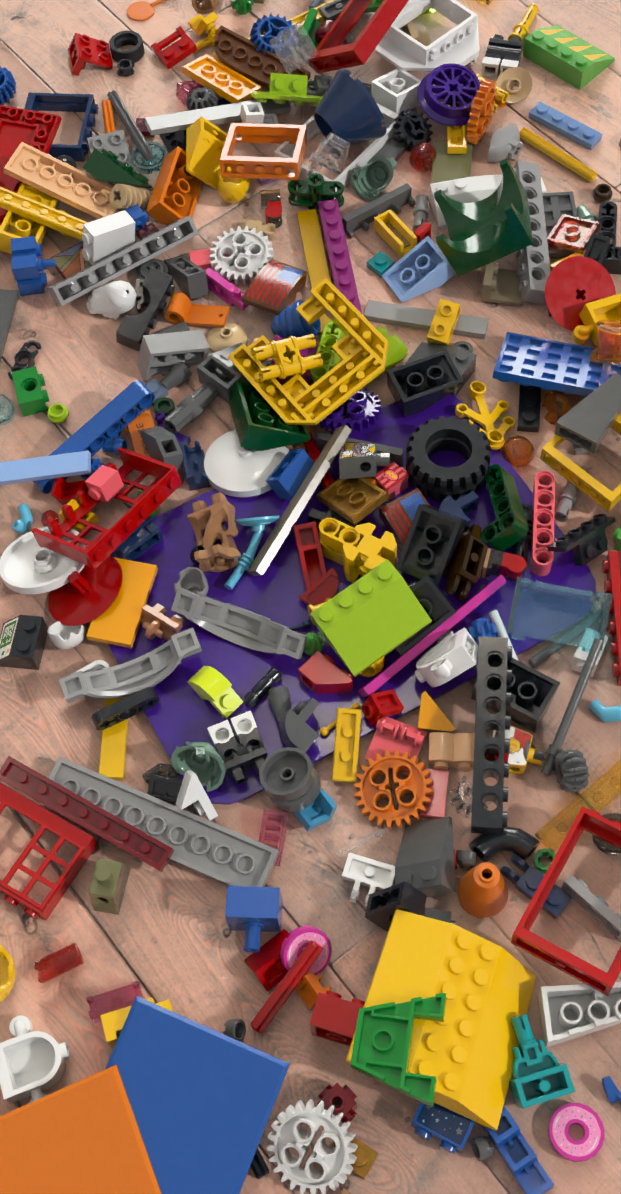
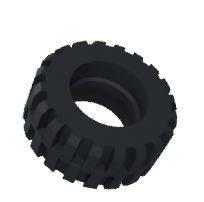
(453, 436)

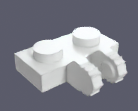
(367, 873)

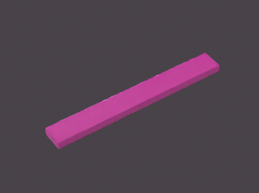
(423, 644)

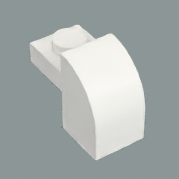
(253, 113)

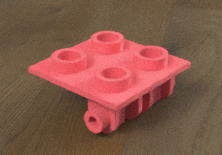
(395, 735)

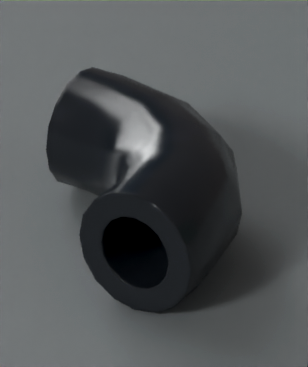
(511, 840)

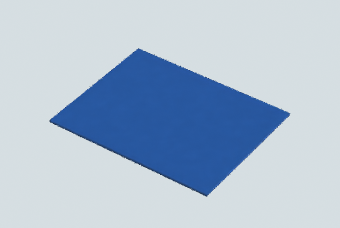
(195, 1098)

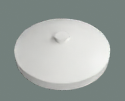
(239, 470)
(36, 569)

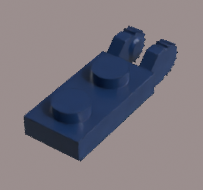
(530, 882)

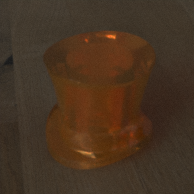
(608, 342)

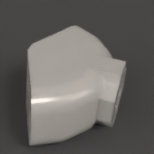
(505, 144)

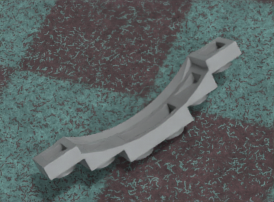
(239, 624)
(132, 675)

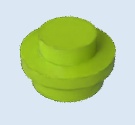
(57, 413)

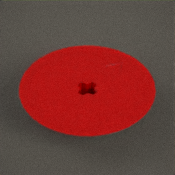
(565, 289)
(98, 593)

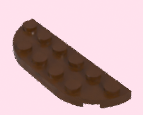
(243, 58)

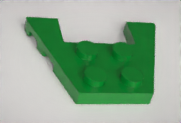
(384, 1044)

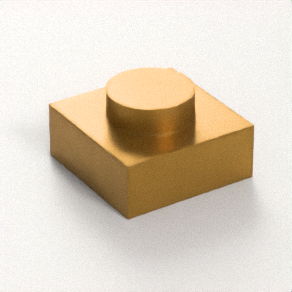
(365, 1158)

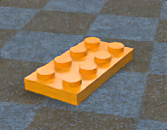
(221, 79)

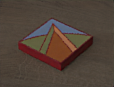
(70, 261)

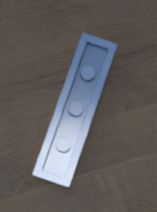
(565, 125)

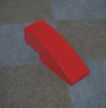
(309, 553)

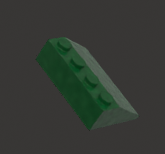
(259, 424)

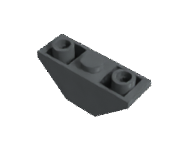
(164, 447)

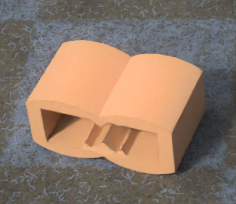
(451, 750)

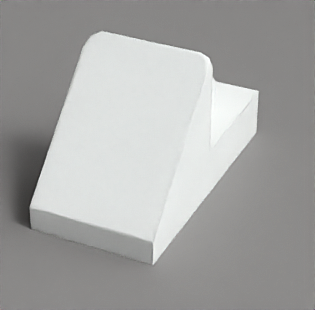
(193, 791)

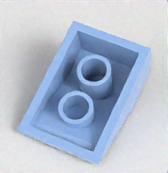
(419, 271)

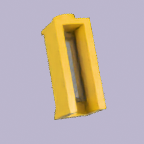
(395, 233)

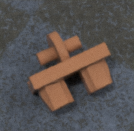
(159, 625)

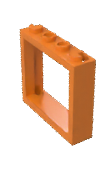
(263, 166)

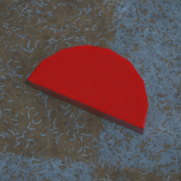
(321, 590)

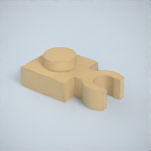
(260, 227)

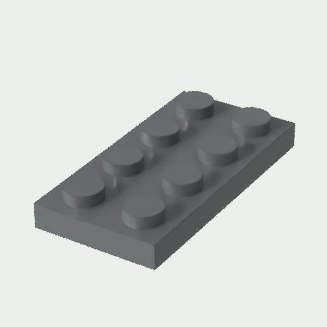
(554, 207)

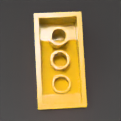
(18, 226)

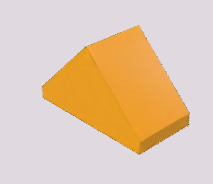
(432, 717)

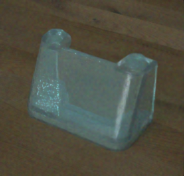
(558, 613)

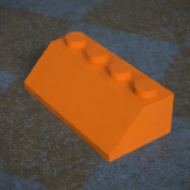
(174, 190)

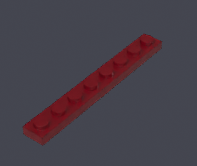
(86, 814)

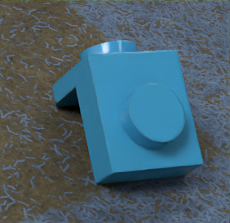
(318, 812)

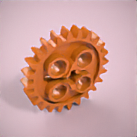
(481, 111)
(372, 793)

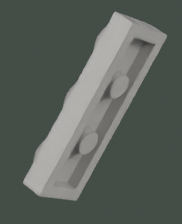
(594, 905)

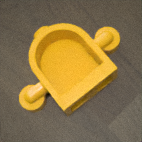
(595, 311)

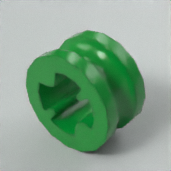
(543, 852)

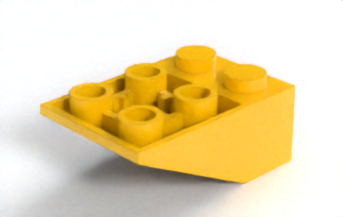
(204, 150)

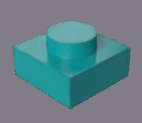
(380, 263)

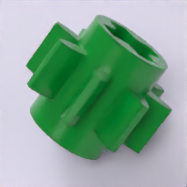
(242, 6)

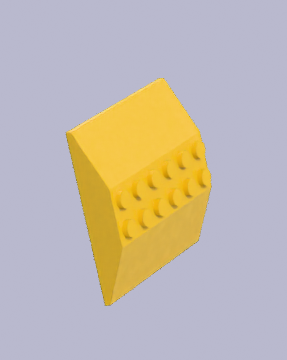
(483, 992)

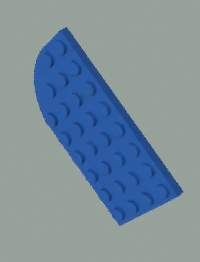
(551, 365)

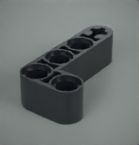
(608, 222)

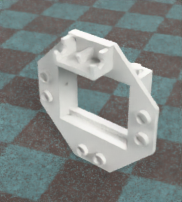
(456, 46)

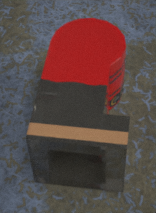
(272, 204)
(503, 564)

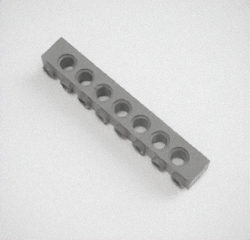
(533, 259)
(123, 261)

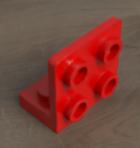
(90, 50)

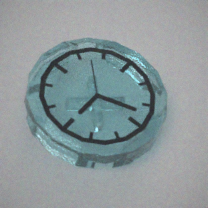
(153, 164)

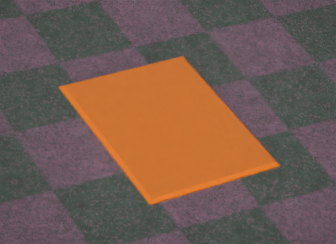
(76, 1142)

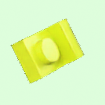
(217, 689)

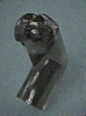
(164, 769)

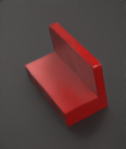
(267, 962)

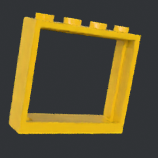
(579, 477)

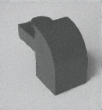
(294, 730)

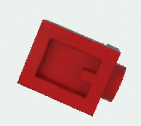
(381, 705)

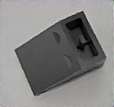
(221, 372)

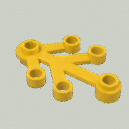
(494, 436)

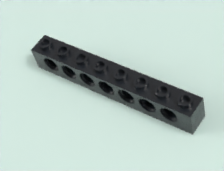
(483, 820)

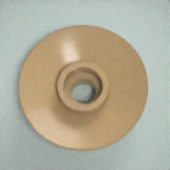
(515, 77)
(225, 337)

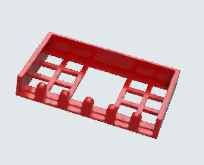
(108, 540)
(58, 826)

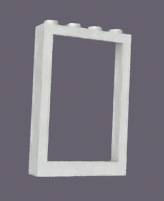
(287, 150)

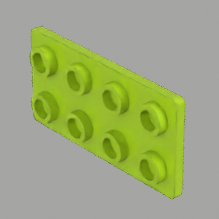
(287, 87)

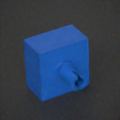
(254, 912)

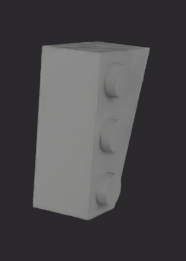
(163, 351)

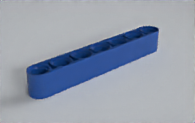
(104, 425)

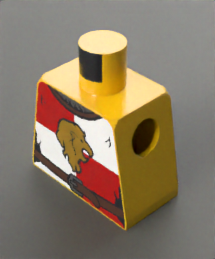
(519, 751)

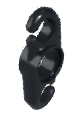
(25, 353)

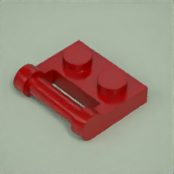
(175, 52)

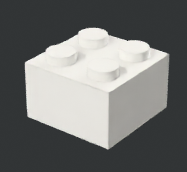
(396, 91)

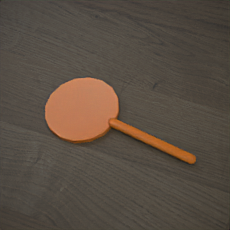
(142, 10)

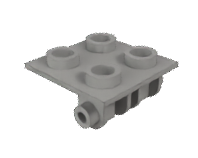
(114, 142)

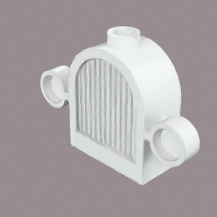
(448, 658)
(30, 1062)

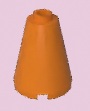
(483, 891)

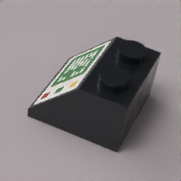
(23, 642)

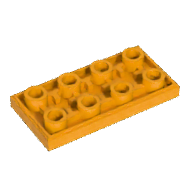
(122, 619)

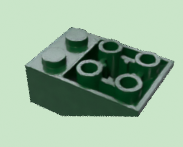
(106, 167)

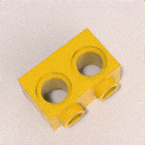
(444, 322)

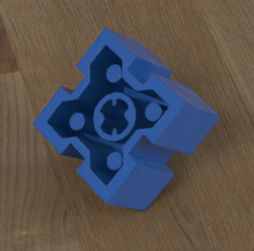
(29, 266)

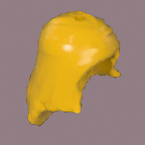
(232, 189)

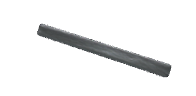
(130, 125)

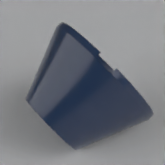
(349, 111)

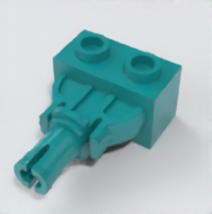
(535, 1069)

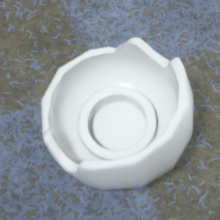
(66, 636)

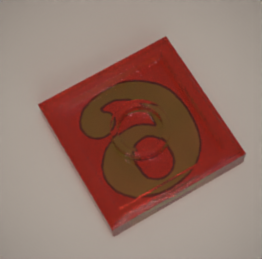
(572, 233)

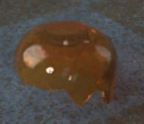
(556, 404)
(518, 451)

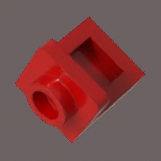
(64, 491)

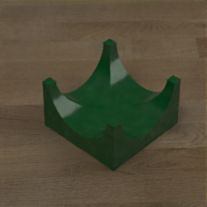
(486, 228)

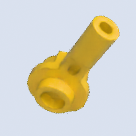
(209, 41)

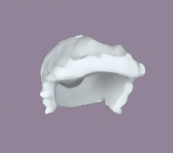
(112, 299)

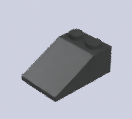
(463, 359)
(427, 857)

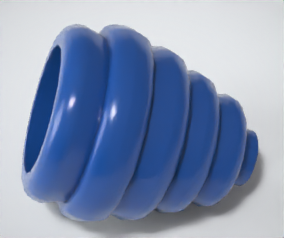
(292, 324)

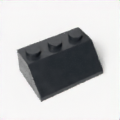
(529, 691)

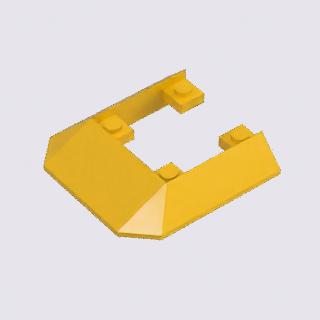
(361, 351)

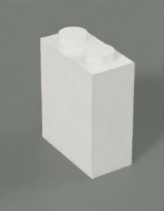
(107, 236)

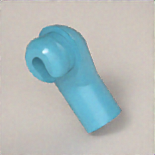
(25, 521)
(606, 714)

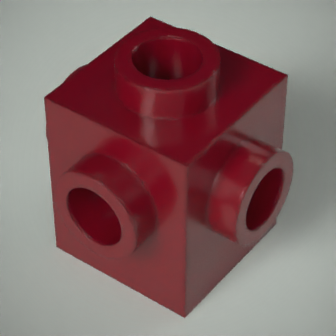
(347, 1096)

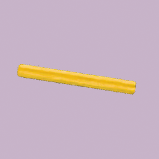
(558, 155)

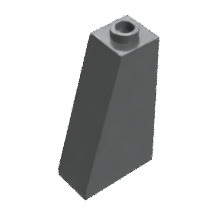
(593, 416)

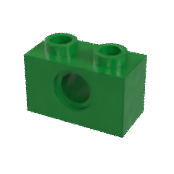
(29, 391)

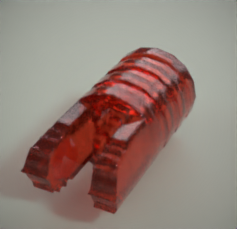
(58, 963)

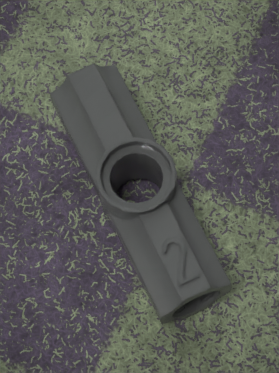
(190, 408)

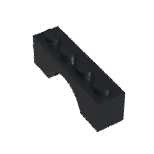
(156, 288)

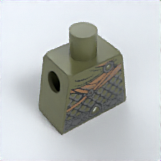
(108, 883)

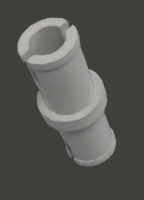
(420, 212)
(566, 502)

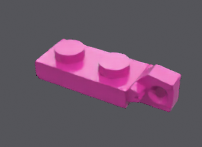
(224, 289)

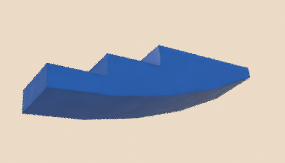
(519, 1156)

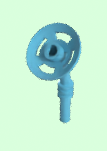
(257, 525)

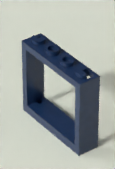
(67, 103)

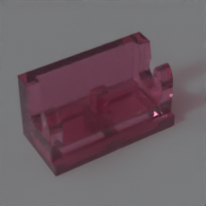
(113, 1000)

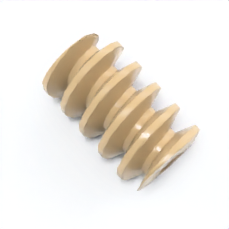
(126, 196)

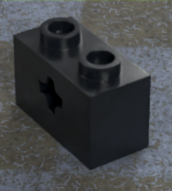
(401, 896)

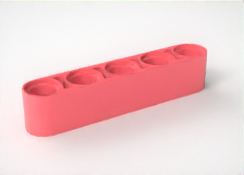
(541, 531)

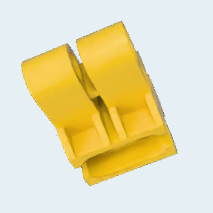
(356, 547)

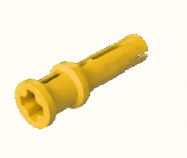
(522, 29)

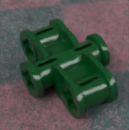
(311, 193)

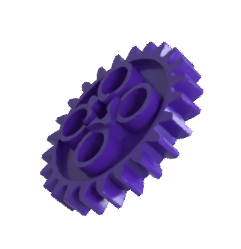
(362, 411)

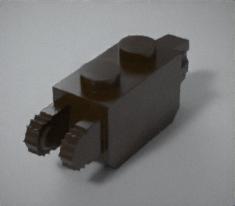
(466, 563)

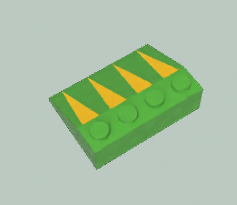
(566, 55)

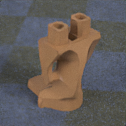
(212, 519)

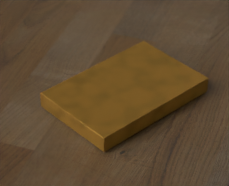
(352, 498)

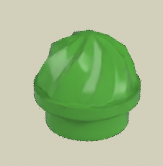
(313, 644)

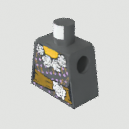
(361, 460)

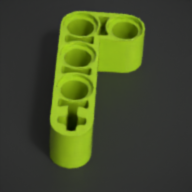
(330, 336)

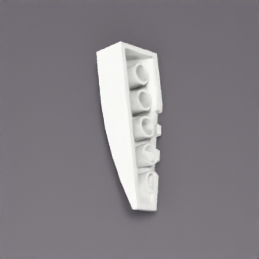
(466, 191)

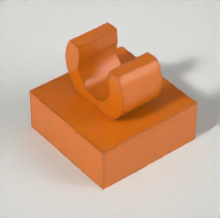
(309, 989)

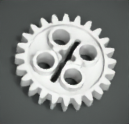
(240, 254)
(334, 1160)

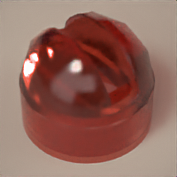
(45, 515)

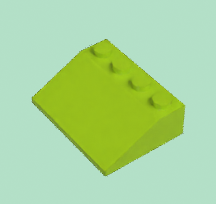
(370, 617)

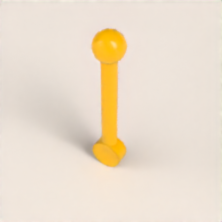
(324, 731)

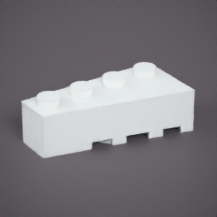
(576, 1011)

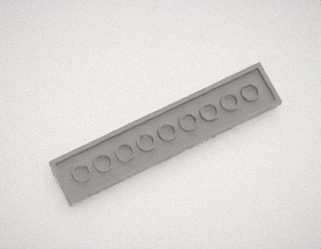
(195, 840)

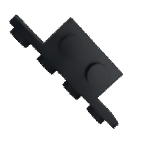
(585, 541)

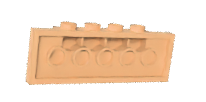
(60, 181)

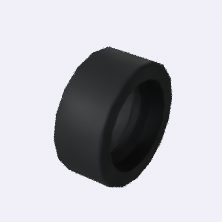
(126, 38)

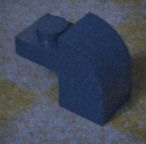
(462, 506)

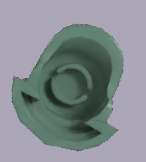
(373, 177)
(202, 760)

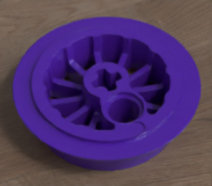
(449, 85)

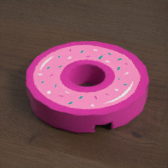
(299, 939)
(592, 1127)

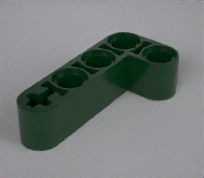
(510, 517)

